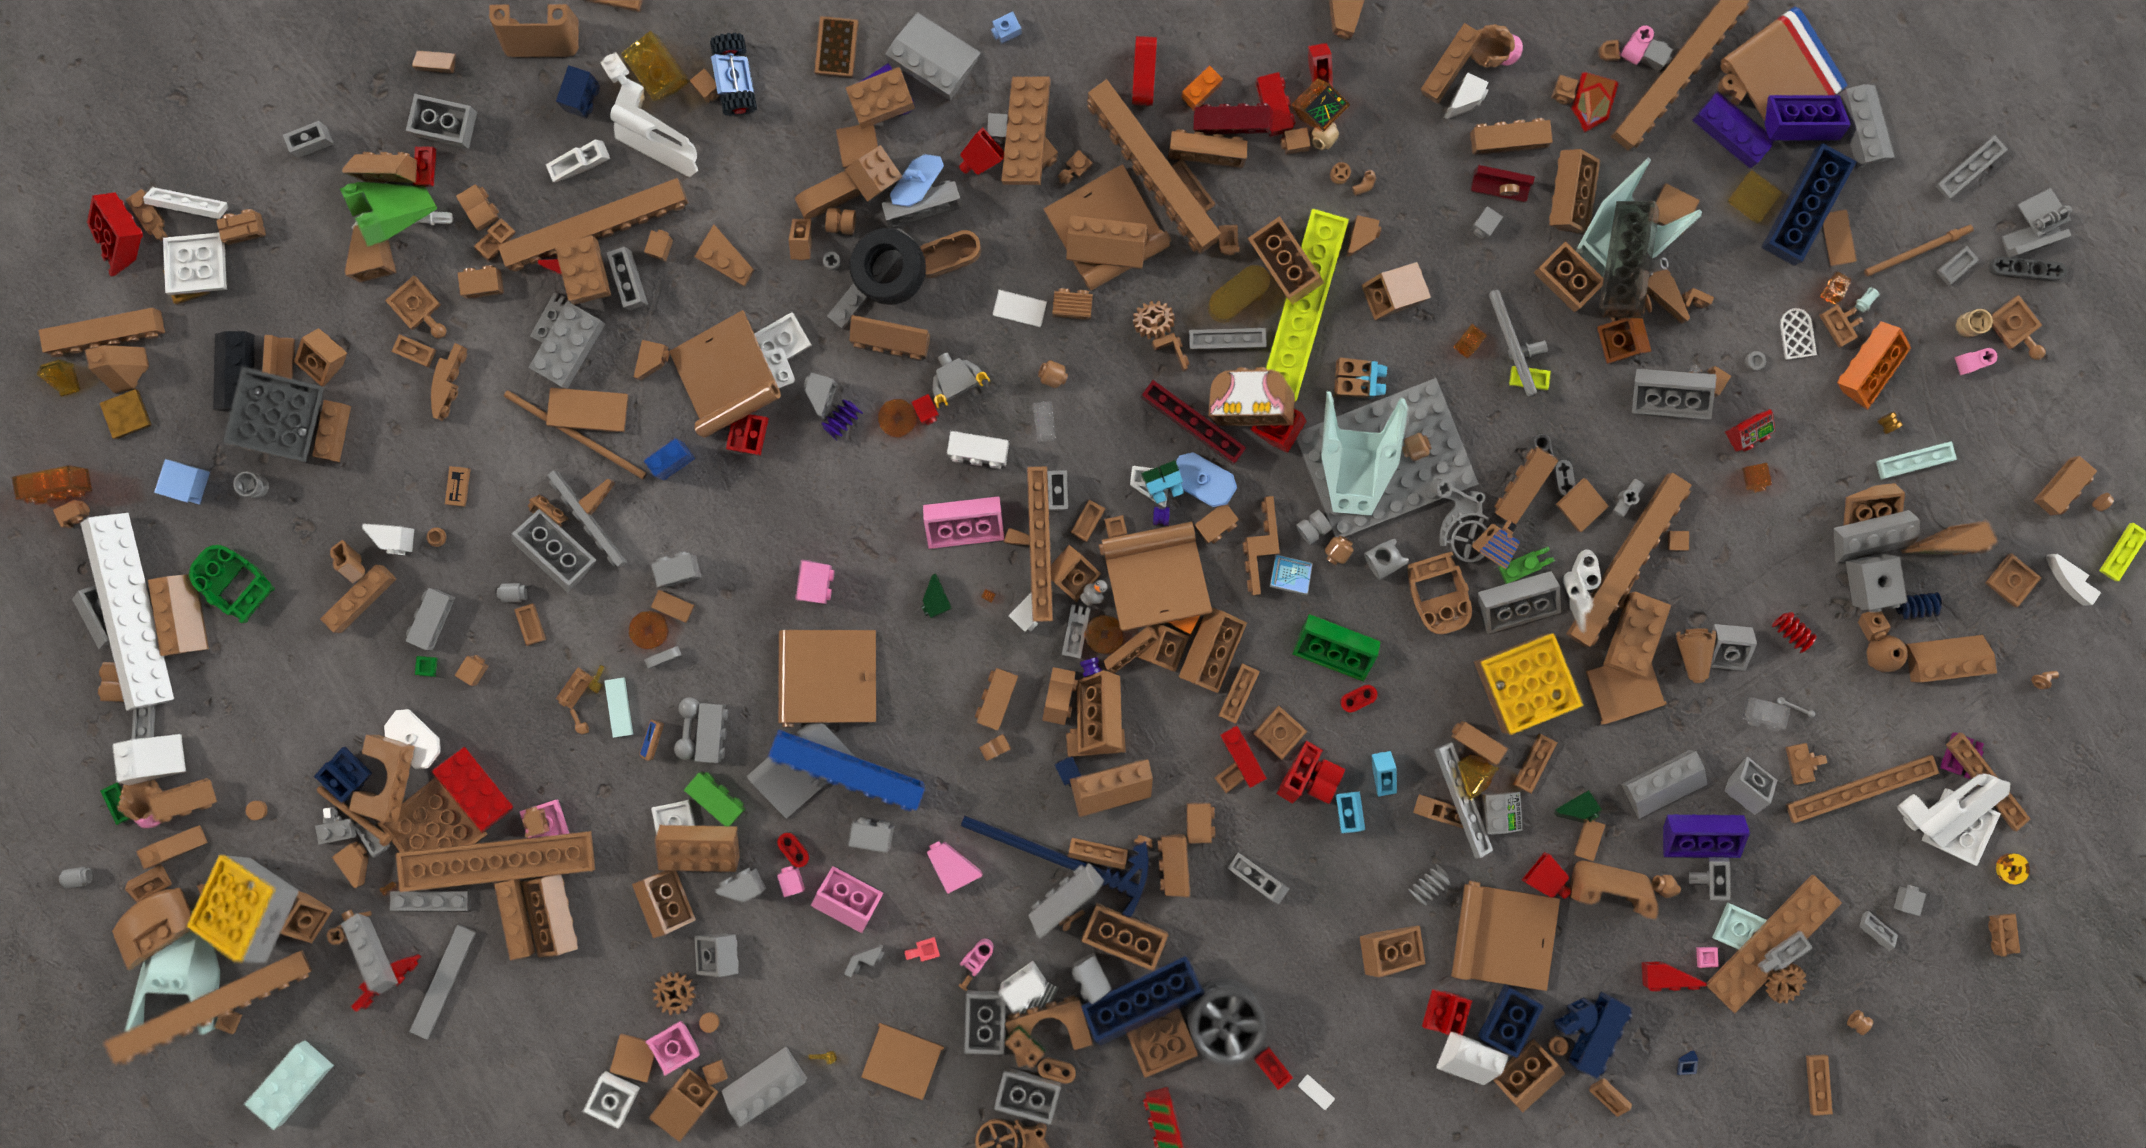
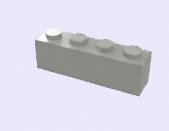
(369, 953)

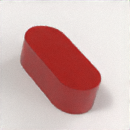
(1144, 71)

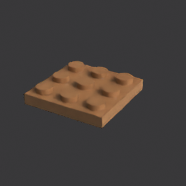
(1162, 1043)

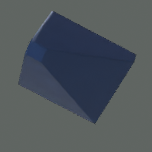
(1687, 1064)

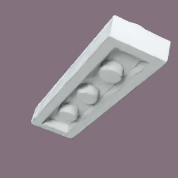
(185, 203)

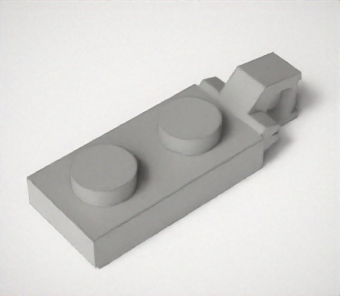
(1785, 952)

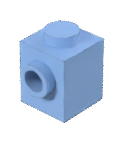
(1006, 28)

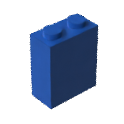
(669, 459)

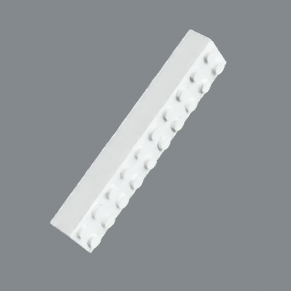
(127, 610)

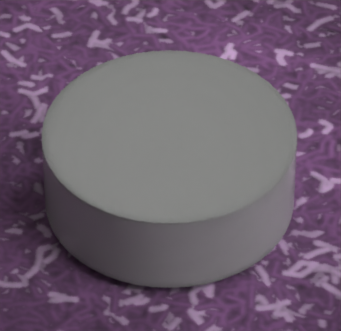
(1755, 361)

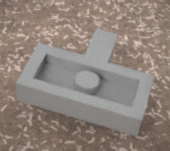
(334, 827)

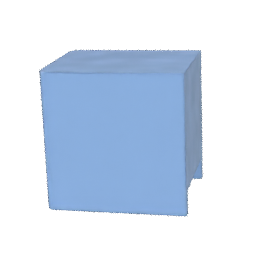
(182, 481)

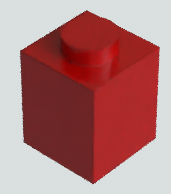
(925, 410)

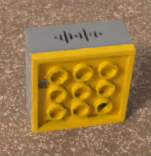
(242, 909)

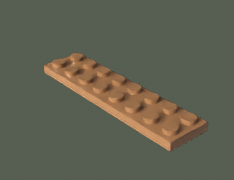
(1801, 912)

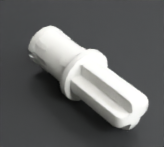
(437, 217)

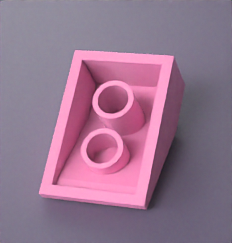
(815, 582)

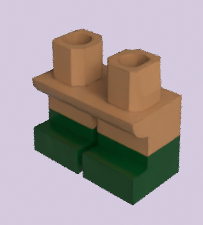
(1028, 1050)

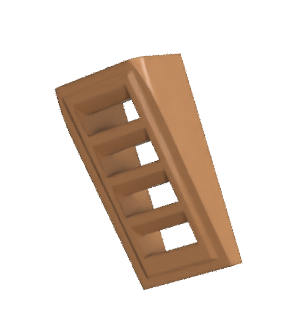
(596, 496)
(1016, 537)

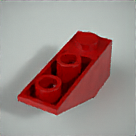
(1661, 975)

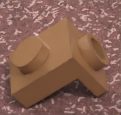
(1228, 239)

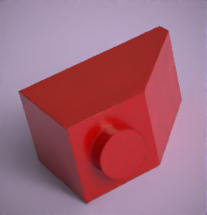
(1320, 63)

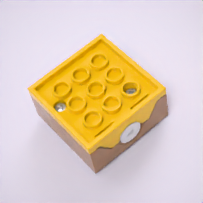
(1528, 683)

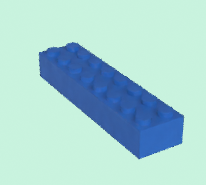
(847, 770)

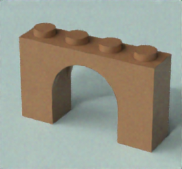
(397, 760)
(1067, 1011)

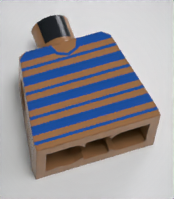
(1498, 543)

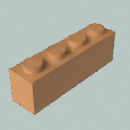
(1451, 63)
(1511, 137)
(1526, 484)
(358, 598)
(514, 918)

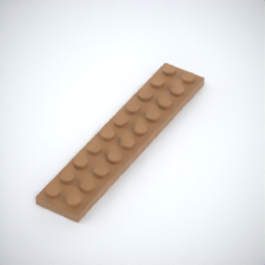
(495, 861)

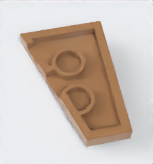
(723, 257)

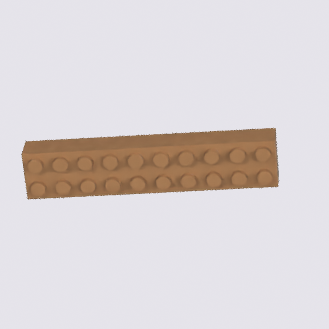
(1153, 167)

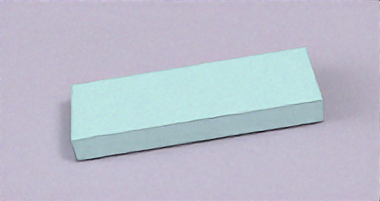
(618, 707)

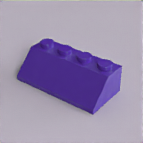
(1805, 117)
(1733, 130)
(1705, 836)

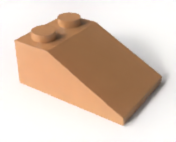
(1392, 951)

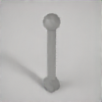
(1781, 700)

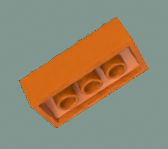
(1874, 364)

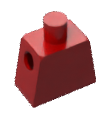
(980, 153)
(1548, 877)

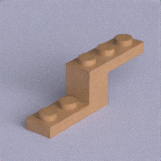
(1261, 545)

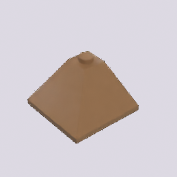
(1874, 503)

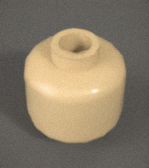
(1325, 139)

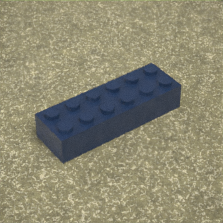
(1808, 204)
(1143, 1001)

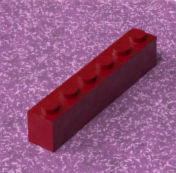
(1193, 422)

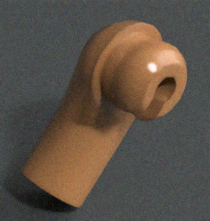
(1367, 183)

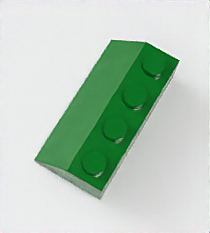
(1336, 648)

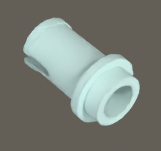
(1864, 303)

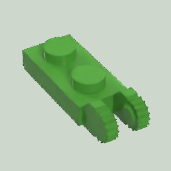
(1524, 565)

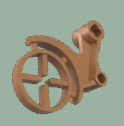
(1031, 1136)

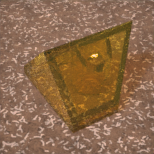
(60, 376)
(1475, 775)

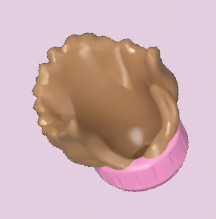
(1497, 47)
(135, 804)

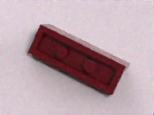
(1489, 180)

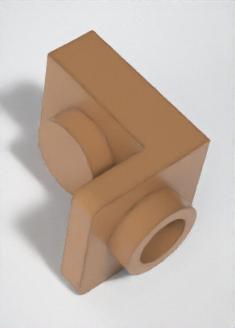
(1564, 90)
(1698, 298)

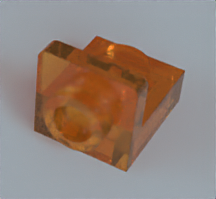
(1470, 341)

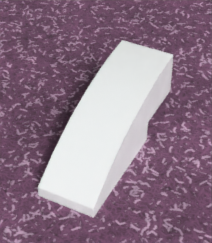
(578, 160)
(2072, 580)

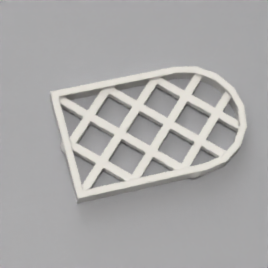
(1783, 332)

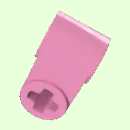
(1636, 45)
(1974, 360)
(975, 958)

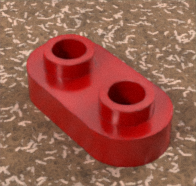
(1358, 698)
(792, 850)

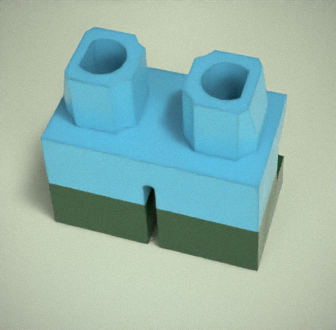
(1155, 484)

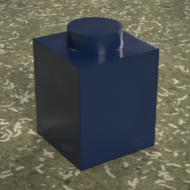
(1067, 770)

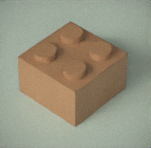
(873, 173)

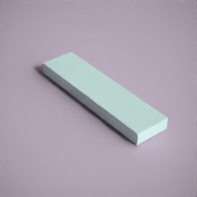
(1916, 460)

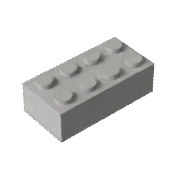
(567, 345)

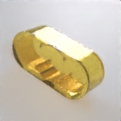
(1238, 293)

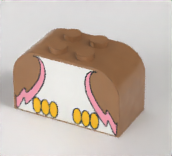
(1251, 398)

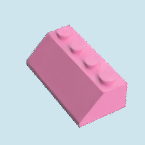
(963, 522)

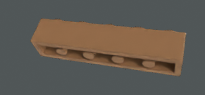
(1131, 649)

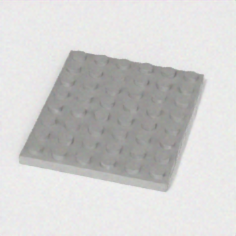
(1412, 479)

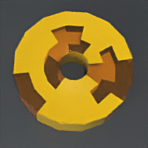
(2004, 866)

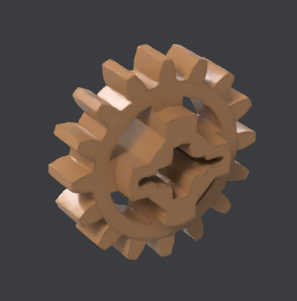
(1153, 320)
(1786, 983)
(680, 997)

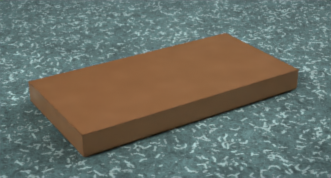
(587, 410)

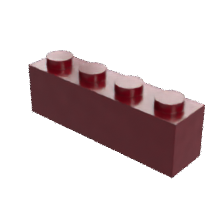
(1233, 119)

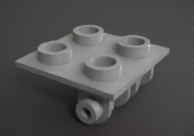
(2045, 212)

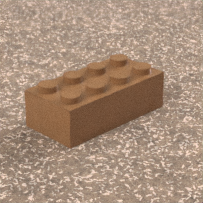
(1286, 260)
(1637, 635)
(697, 848)
(1124, 936)

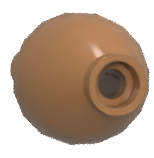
(1881, 654)

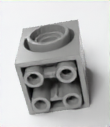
(1876, 582)

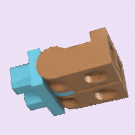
(1360, 378)

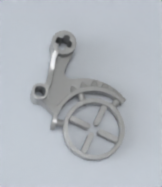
(1464, 506)

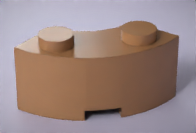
(1058, 696)

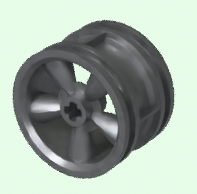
(1234, 1050)

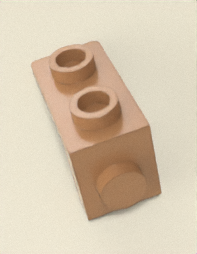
(1176, 342)

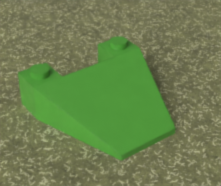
(392, 207)

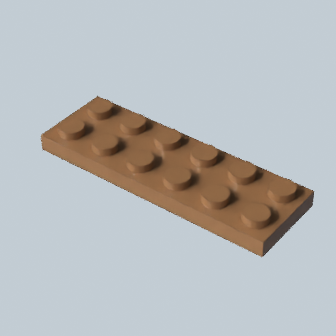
(1026, 131)

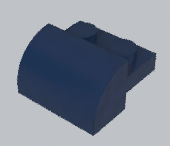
(343, 775)
(1581, 1016)

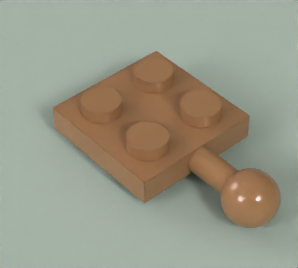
(415, 304)
(2015, 323)

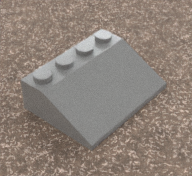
(932, 56)

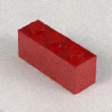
(1271, 91)

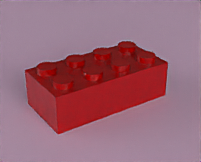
(472, 790)

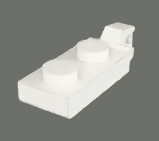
(615, 68)

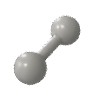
(685, 747)

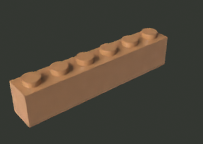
(101, 331)

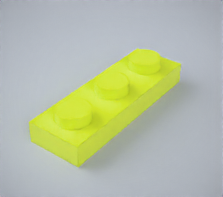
(2124, 552)

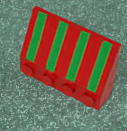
(1162, 1119)

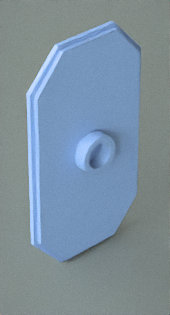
(916, 180)
(1206, 480)

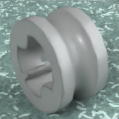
(826, 263)

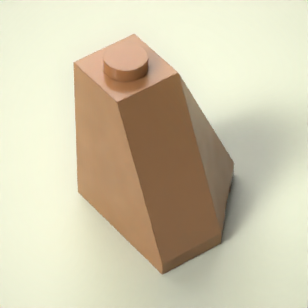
(118, 365)

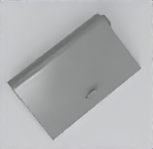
(790, 788)

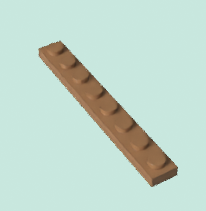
(1039, 544)
(1862, 788)

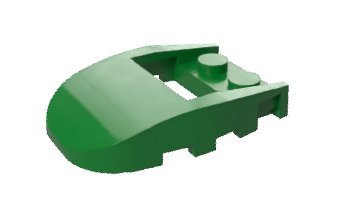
(216, 570)

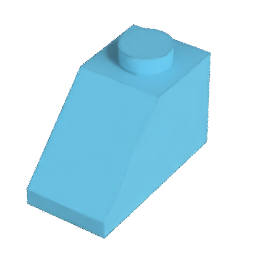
(1384, 773)

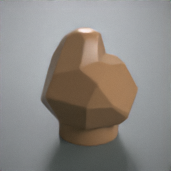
(1665, 886)

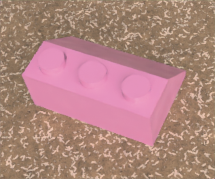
(847, 899)

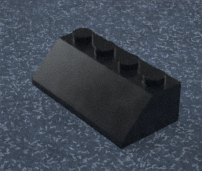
(231, 353)

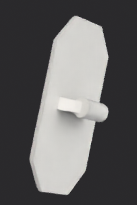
(408, 728)

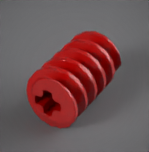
(1796, 630)

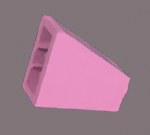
(952, 867)

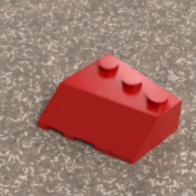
(114, 230)

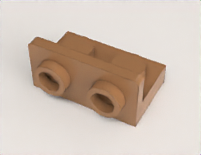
(2004, 934)

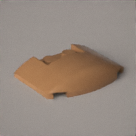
(152, 925)

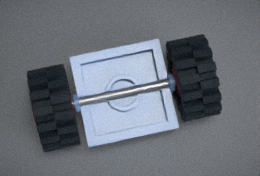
(732, 74)

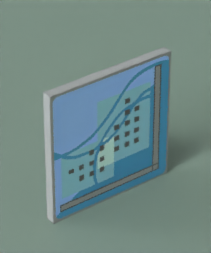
(1291, 575)

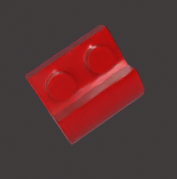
(748, 435)
(1446, 1012)

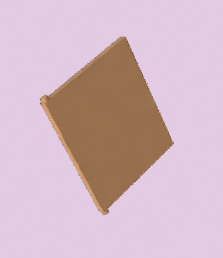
(1623, 695)
(901, 1061)

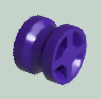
(1161, 516)
(1090, 666)

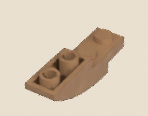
(442, 389)

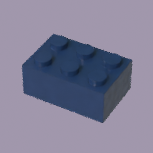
(1510, 1021)

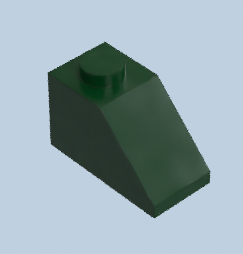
(935, 598)
(1580, 809)

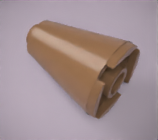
(1697, 652)

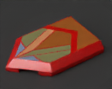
(1594, 100)

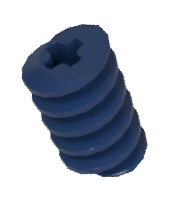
(1920, 605)

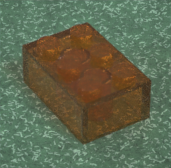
(52, 484)

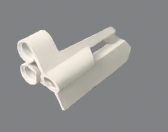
(635, 129)
(1577, 584)
(1948, 816)

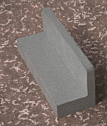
(2026, 240)

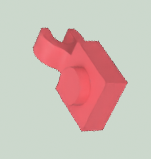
(925, 949)

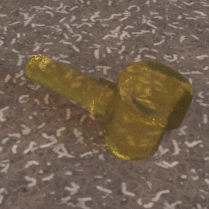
(594, 684)
(830, 1057)

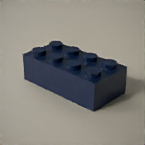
(1595, 1048)

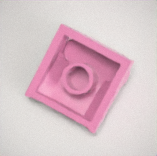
(673, 1047)

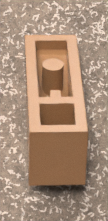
(1666, 293)
(1437, 811)
(171, 847)

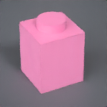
(790, 881)

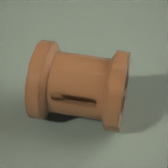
(332, 935)

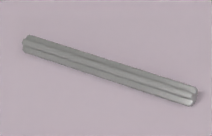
(1513, 343)

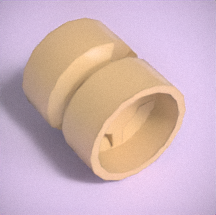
(1974, 323)

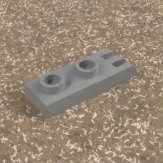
(548, 317)
(1075, 632)

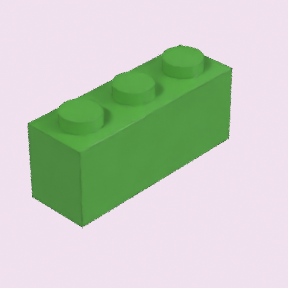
(715, 798)

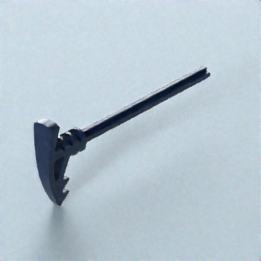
(1133, 889)

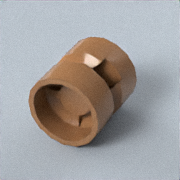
(840, 221)

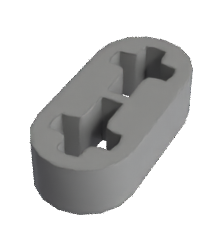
(1559, 479)
(663, 657)

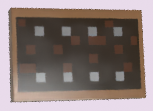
(836, 47)

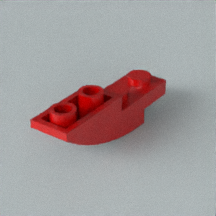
(399, 969)

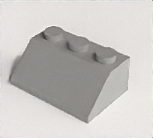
(89, 607)

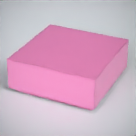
(1707, 957)

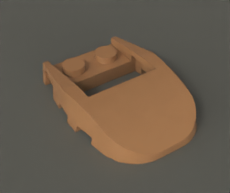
(1447, 611)

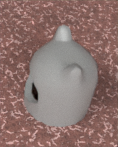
(1385, 559)

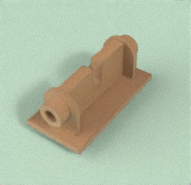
(543, 504)
(574, 688)

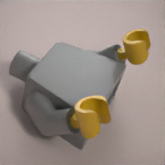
(955, 378)

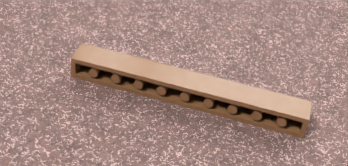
(1678, 71)
(595, 223)
(1630, 557)
(207, 1007)

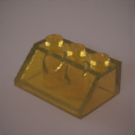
(655, 66)

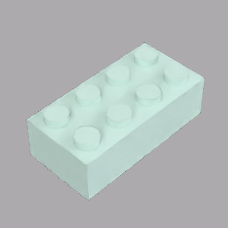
(289, 1084)

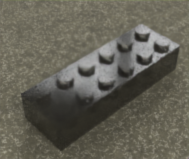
(1629, 259)

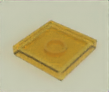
(1754, 196)

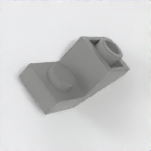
(868, 956)

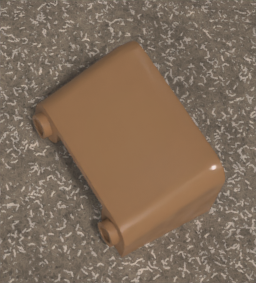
(1592, 878)

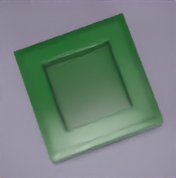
(426, 666)

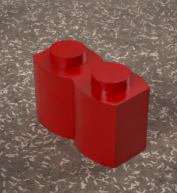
(1325, 780)

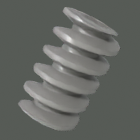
(1430, 885)

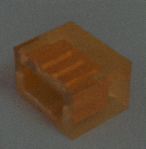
(989, 596)

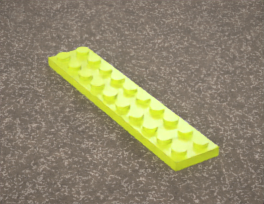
(1300, 321)

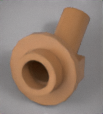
(2043, 680)

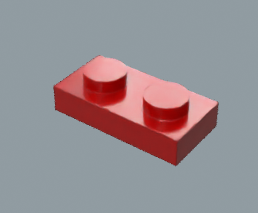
(425, 166)
(1273, 1068)

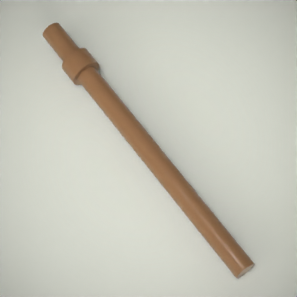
(1951, 236)

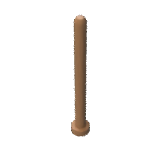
(385, 838)

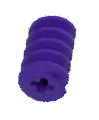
(841, 418)

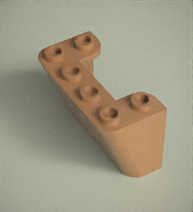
(553, 39)

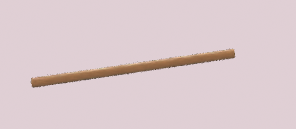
(578, 436)

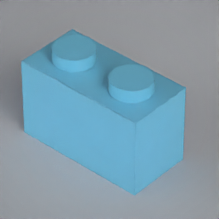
(1350, 812)

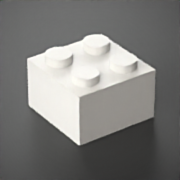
(611, 1099)

